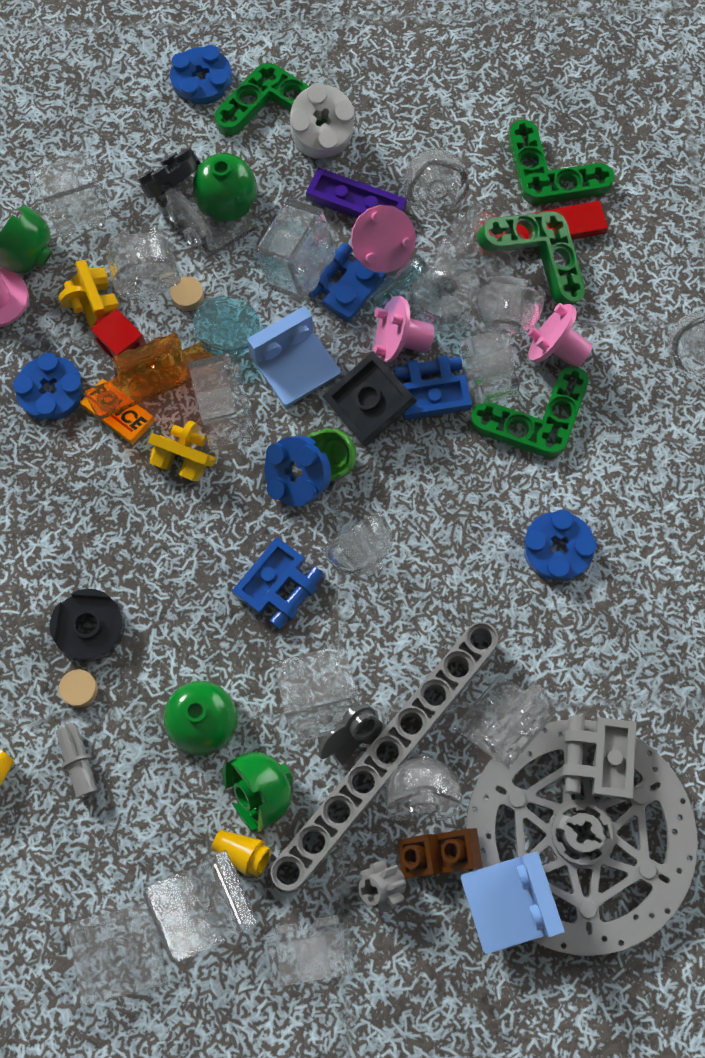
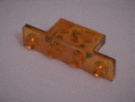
(145, 374)

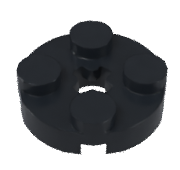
(173, 171)
(75, 610)

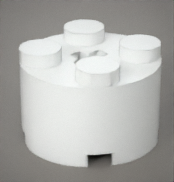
(317, 103)

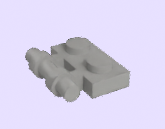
(613, 757)

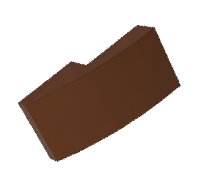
(440, 853)

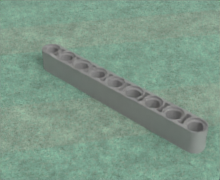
(380, 772)

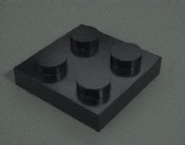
(369, 398)

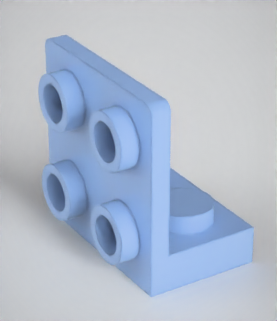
(292, 357)
(511, 903)

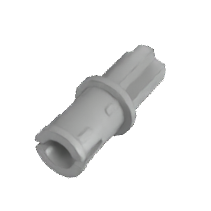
(76, 761)

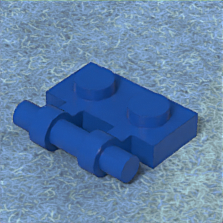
(352, 289)
(435, 395)
(270, 575)

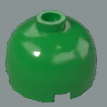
(224, 187)
(24, 242)
(200, 718)
(260, 788)

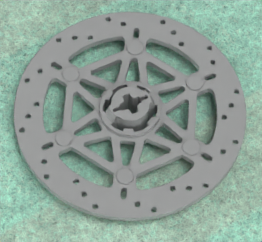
(679, 845)

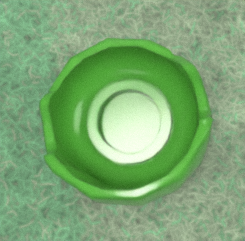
(338, 449)

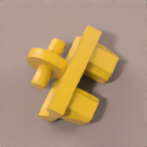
(83, 293)
(166, 449)

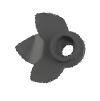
(358, 727)

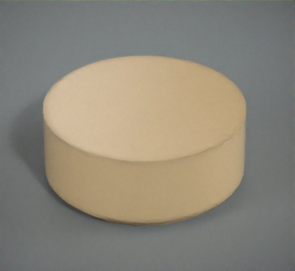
(187, 294)
(78, 688)

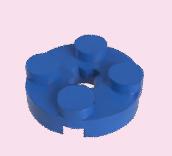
(196, 60)
(49, 369)
(279, 474)
(557, 565)

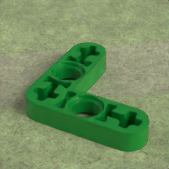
(251, 85)
(542, 176)
(540, 237)
(536, 427)

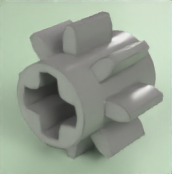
(382, 886)

